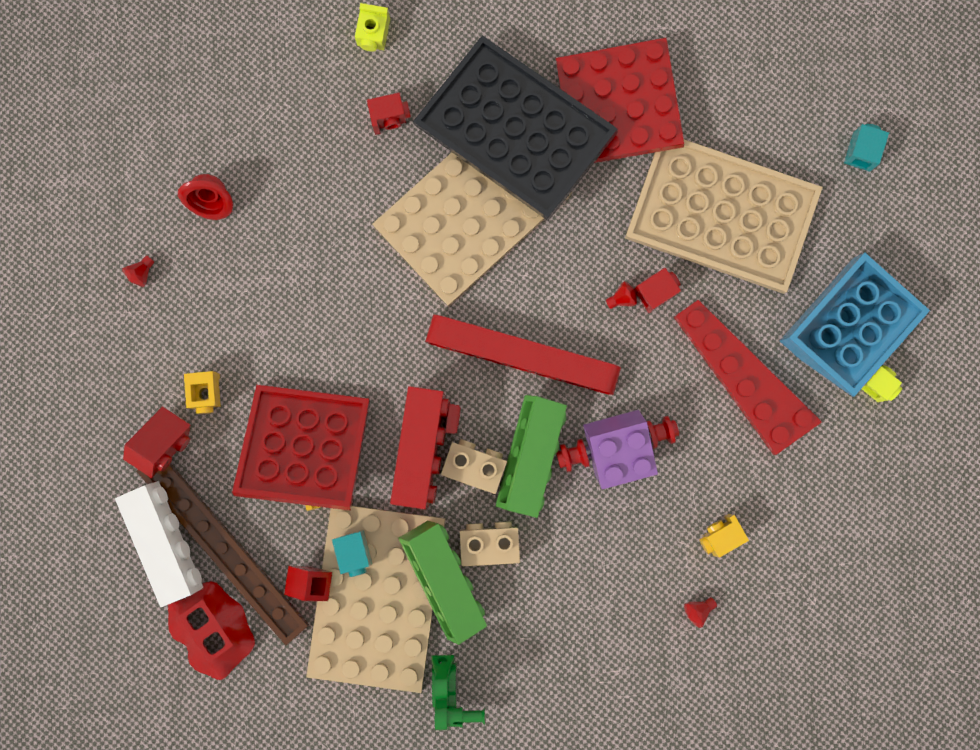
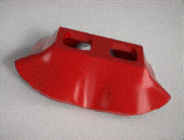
(225, 617)

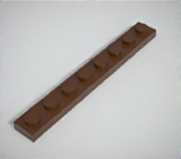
(229, 555)

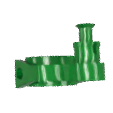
(445, 696)

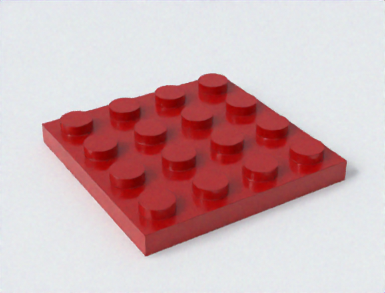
(631, 91)
(302, 447)

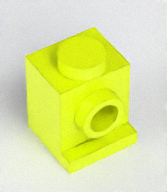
(374, 17)
(883, 385)

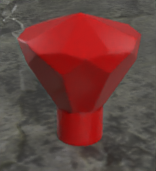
(138, 272)
(624, 296)
(699, 611)

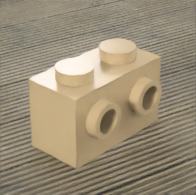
(474, 467)
(489, 545)

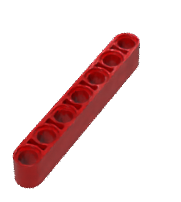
(523, 354)

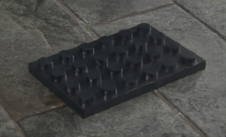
(515, 127)

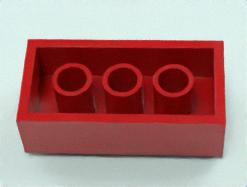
(419, 447)

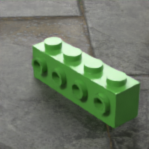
(531, 456)
(443, 581)

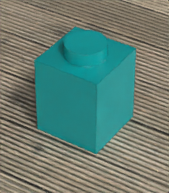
(866, 147)
(352, 553)

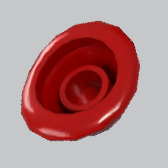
(206, 197)

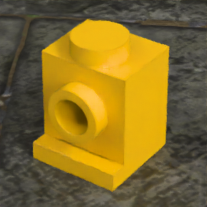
(195, 384)
(723, 536)

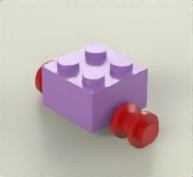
(619, 448)

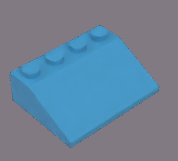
(855, 324)

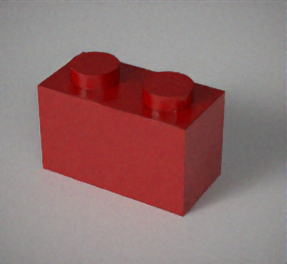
(157, 442)

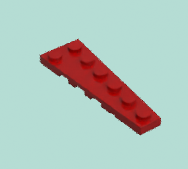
(760, 395)

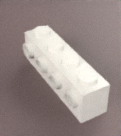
(159, 543)

